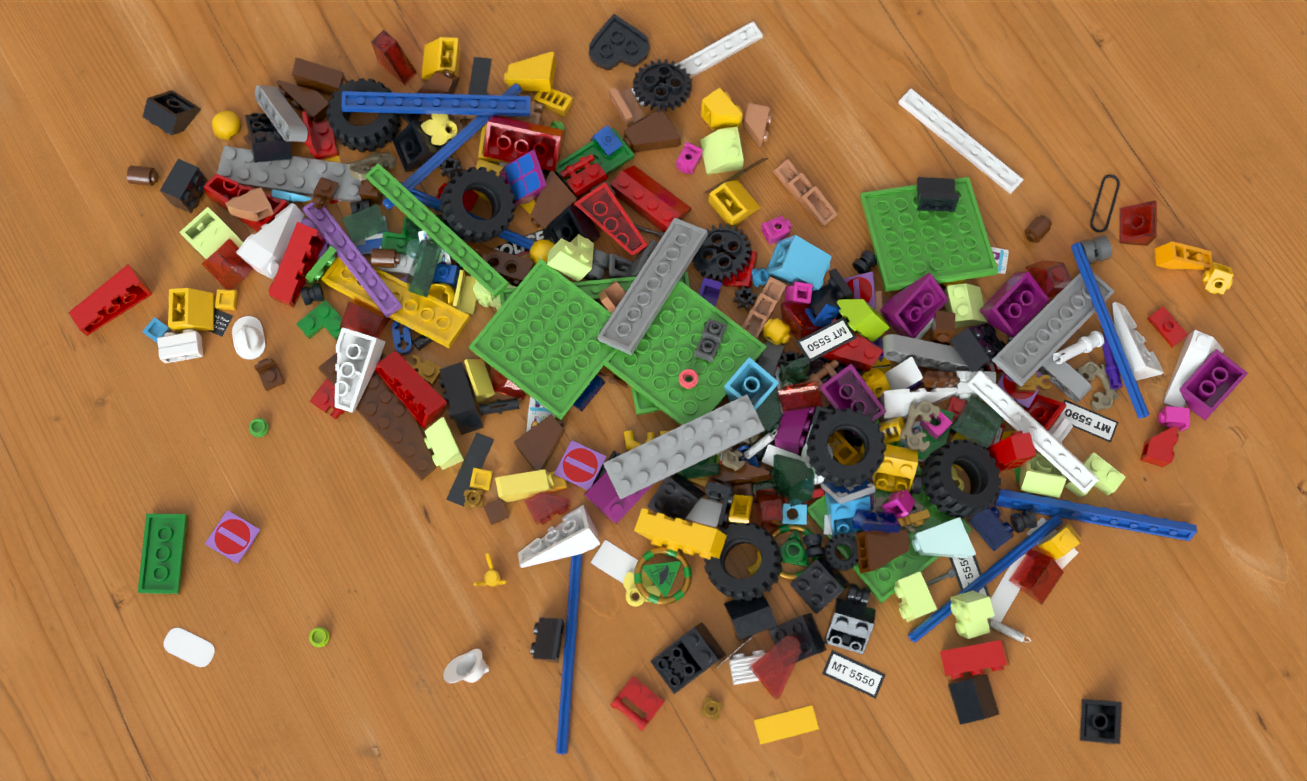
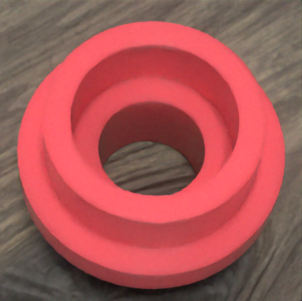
(688, 373)

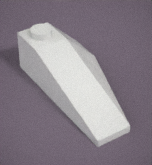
(267, 247)
(1193, 354)
(1142, 362)
(355, 365)
(898, 401)
(567, 539)

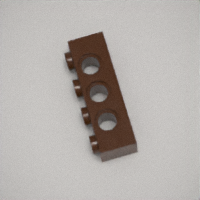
(505, 262)

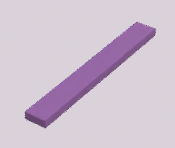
(353, 259)

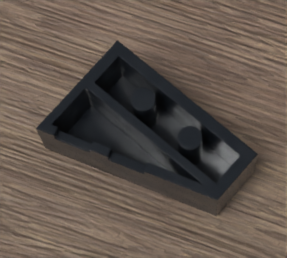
(460, 397)

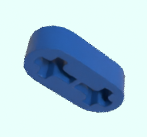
(398, 338)

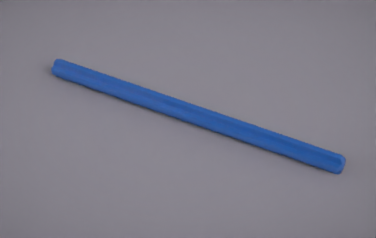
(449, 148)
(507, 234)
(1110, 331)
(988, 576)
(569, 654)

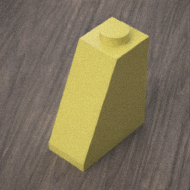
(524, 485)

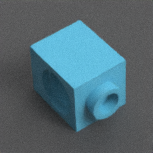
(801, 514)

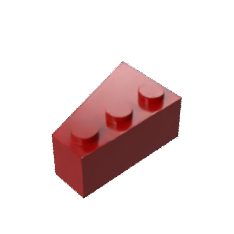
(858, 352)
(1013, 451)

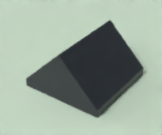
(973, 699)
(1101, 721)

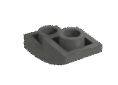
(642, 257)
(710, 340)
(771, 357)

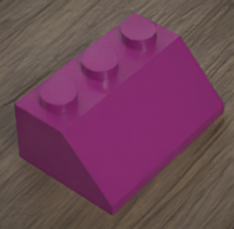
(1014, 304)
(1211, 384)
(851, 391)
(606, 499)

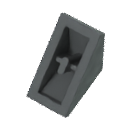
(619, 267)

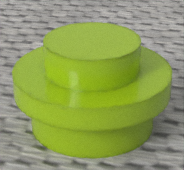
(319, 637)

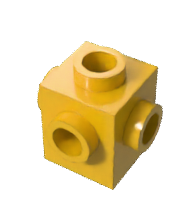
(1217, 278)
(876, 381)

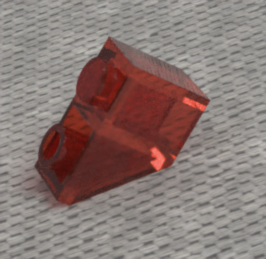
(545, 506)

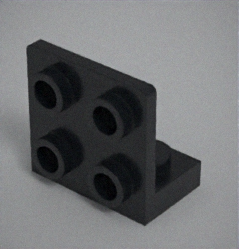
(936, 194)
(835, 290)
(716, 493)
(676, 497)
(819, 584)
(805, 631)

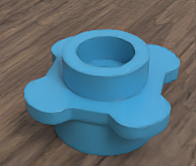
(760, 277)

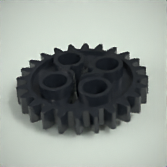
(662, 85)
(730, 239)

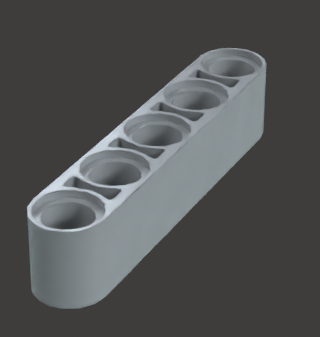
(281, 113)
(923, 352)
(1065, 378)

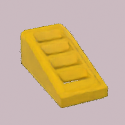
(561, 110)
(891, 424)
(741, 509)

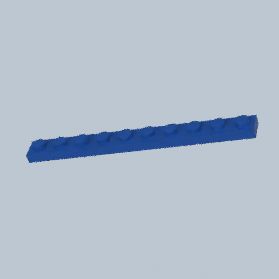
(435, 103)
(1096, 515)

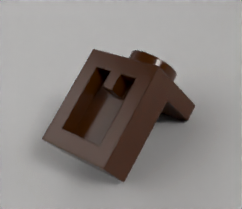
(269, 373)

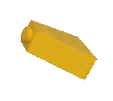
(533, 73)
(1061, 542)

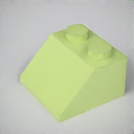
(722, 151)
(965, 302)
(443, 444)
(1041, 477)

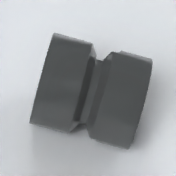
(1097, 249)
(599, 263)

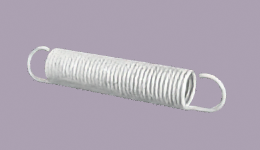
(759, 445)
(1007, 630)

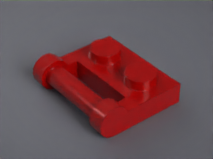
(642, 698)

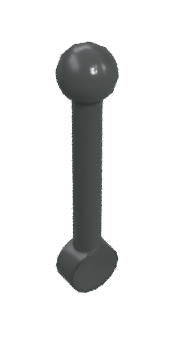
(660, 234)
(951, 573)

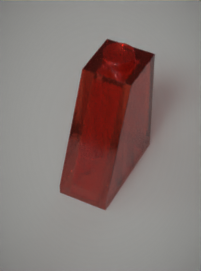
(393, 57)
(1050, 276)
(768, 508)
(777, 665)

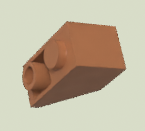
(755, 122)
(250, 206)

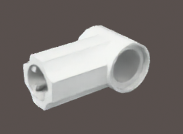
(1060, 428)

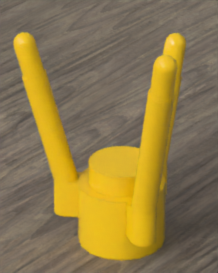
(491, 577)

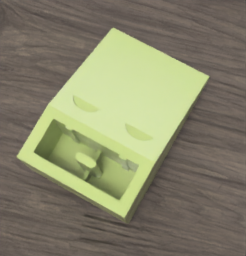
(208, 233)

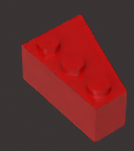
(974, 659)

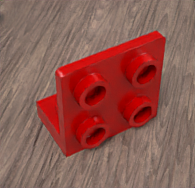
(320, 138)

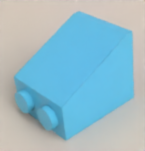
(798, 262)
(750, 381)

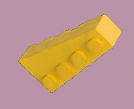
(680, 535)

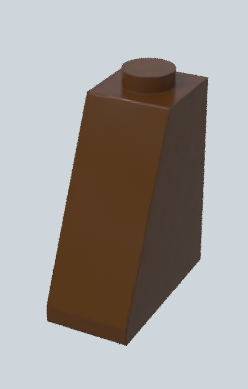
(317, 77)
(441, 83)
(652, 134)
(551, 201)
(540, 442)
(879, 548)

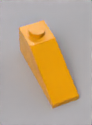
(1182, 256)
(842, 450)

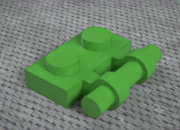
(323, 263)

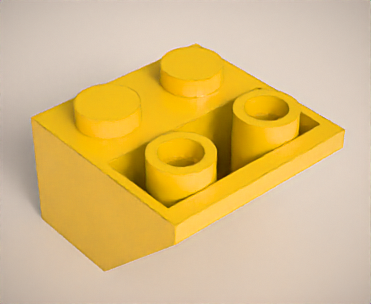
(441, 55)
(720, 111)
(733, 203)
(190, 310)
(896, 470)

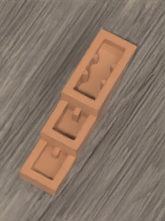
(805, 193)
(764, 307)

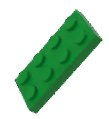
(607, 163)
(162, 554)

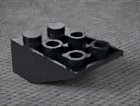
(266, 140)
(978, 346)
(688, 657)

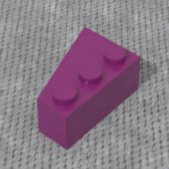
(794, 429)

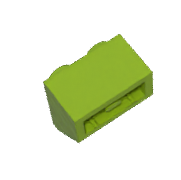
(863, 318)

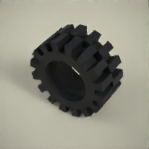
(830, 552)

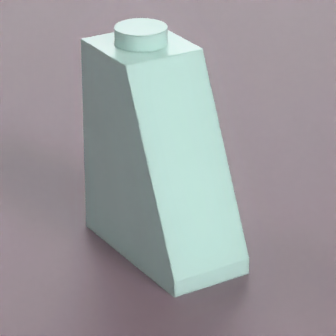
(944, 541)

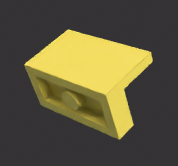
(464, 296)
(479, 379)

